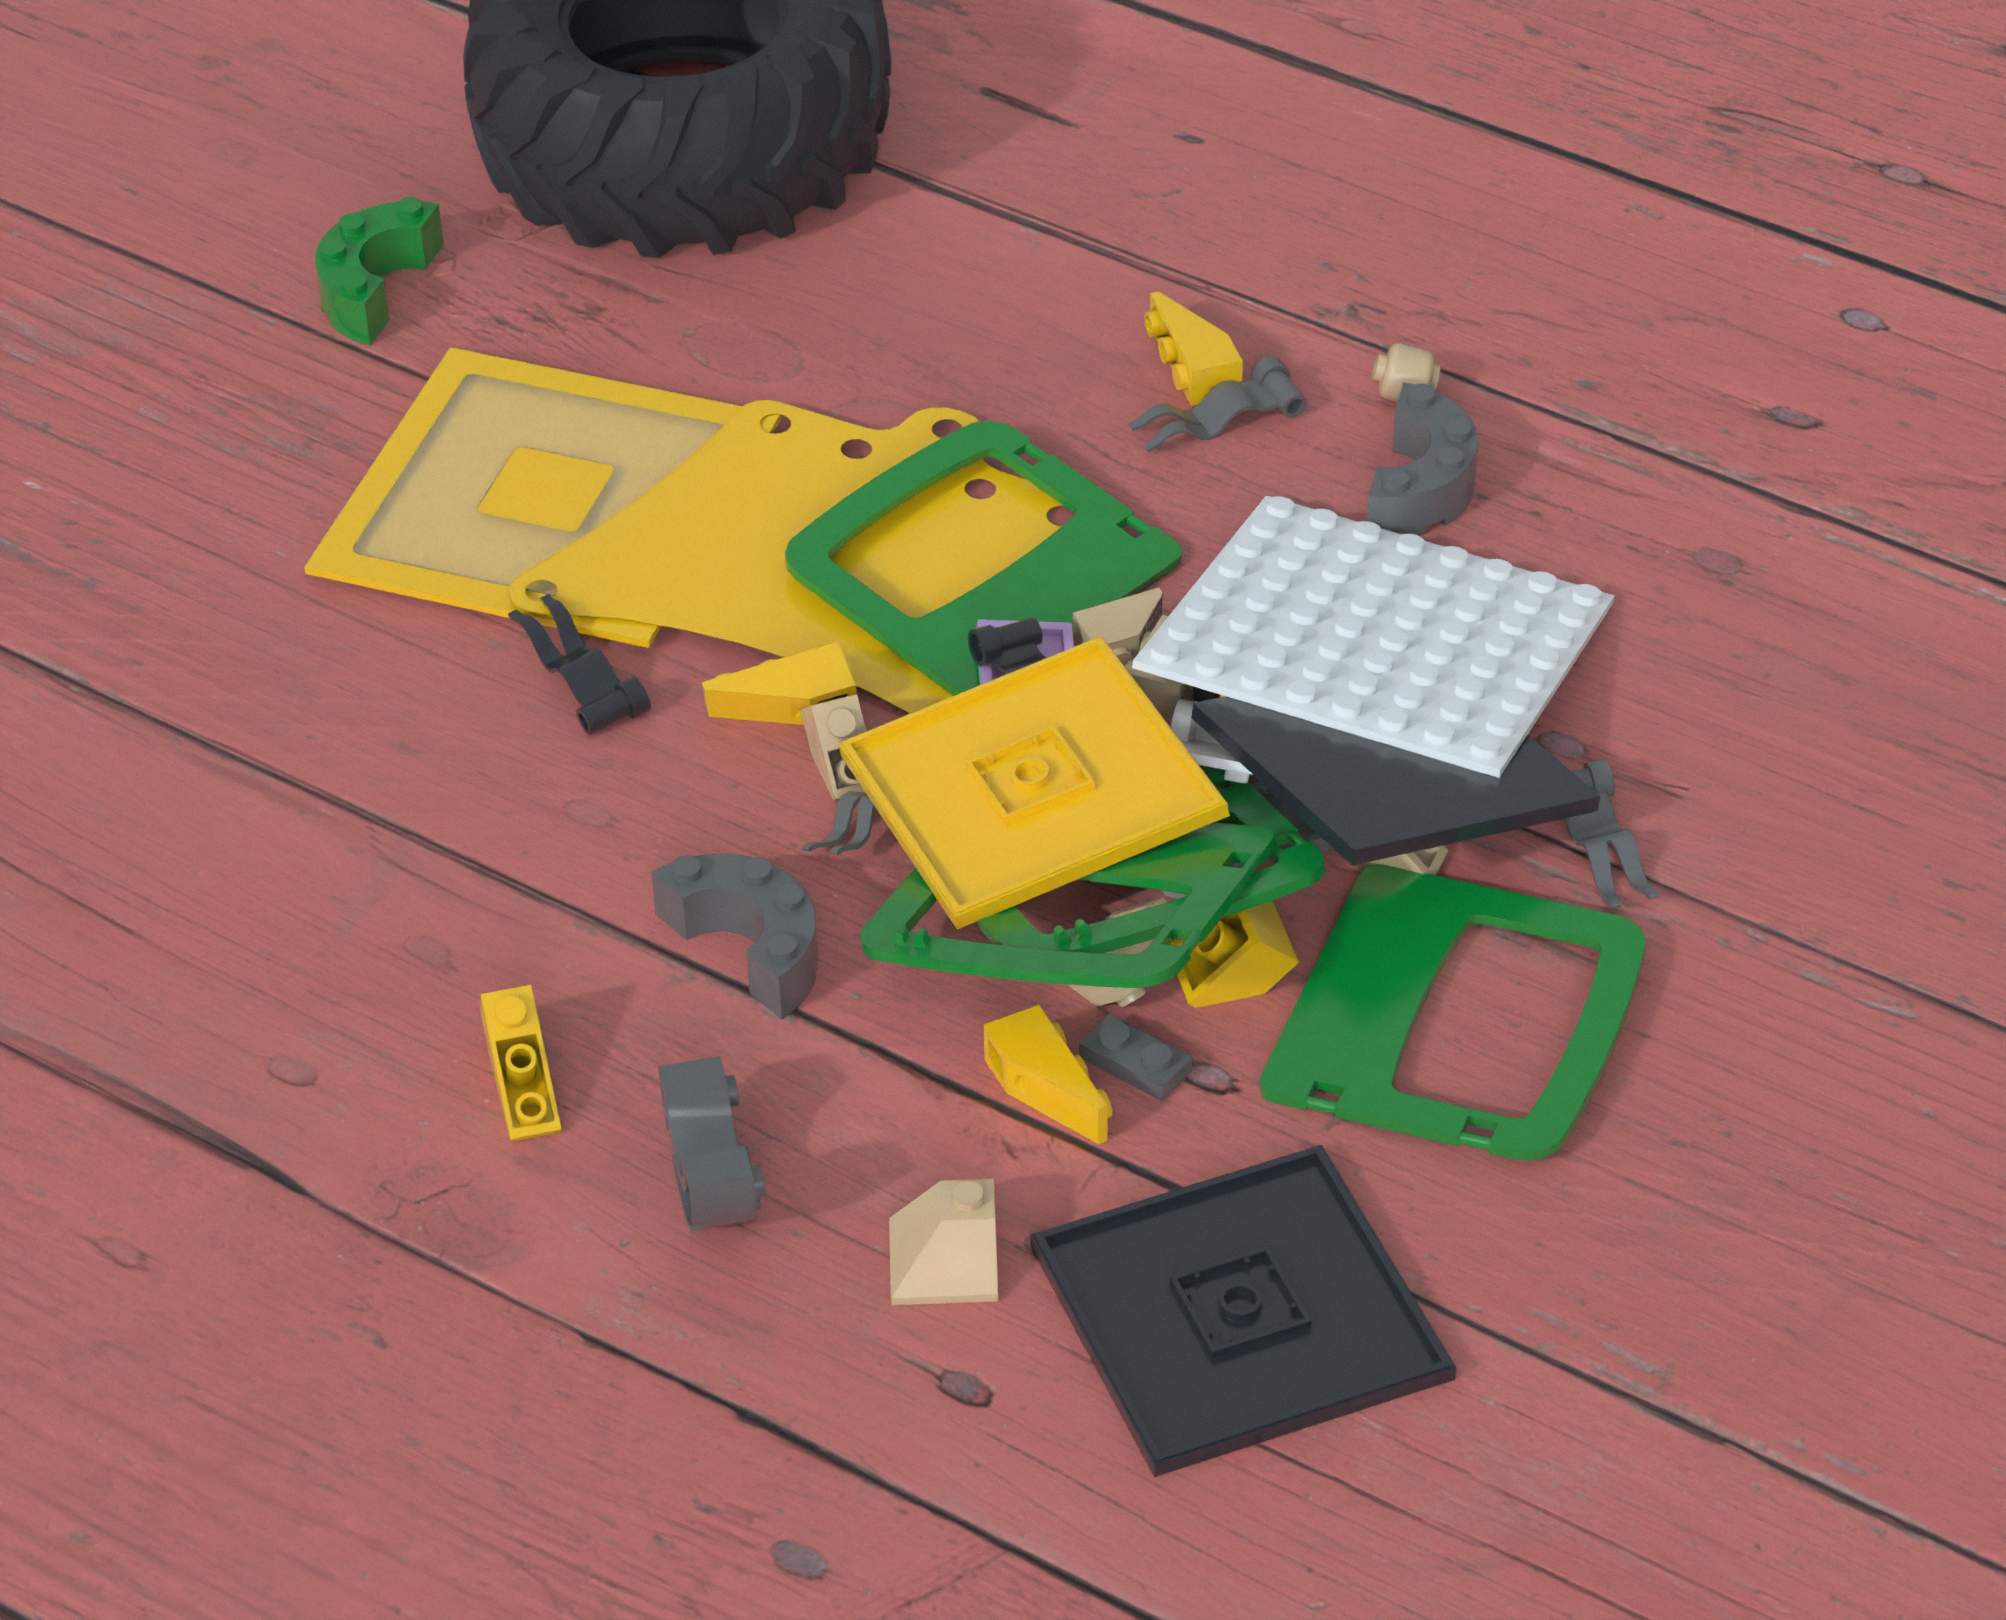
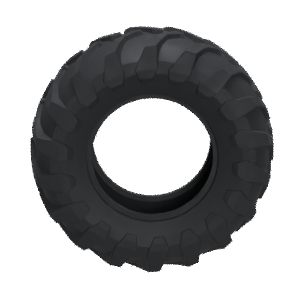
(679, 152)

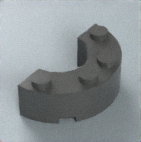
(1444, 470)
(751, 900)
(709, 1167)

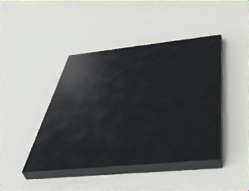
(1384, 799)
(1240, 1309)

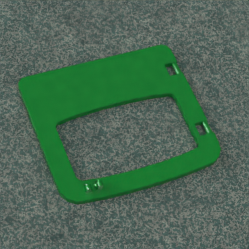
(1070, 571)
(1187, 865)
(1293, 871)
(1376, 978)

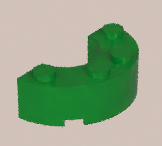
(368, 247)

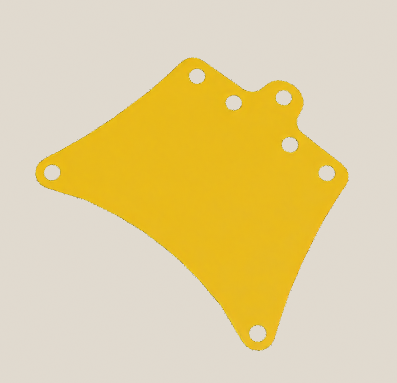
(715, 531)

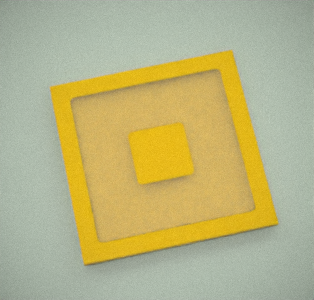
(502, 473)

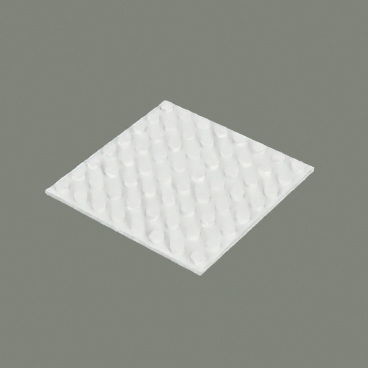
(1378, 634)

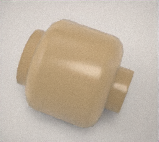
(1405, 365)

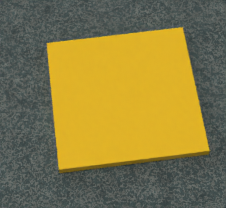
(1032, 781)

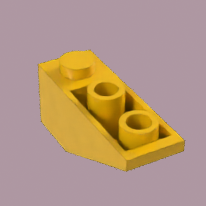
(1194, 348)
(781, 686)
(519, 1063)
(1040, 1070)

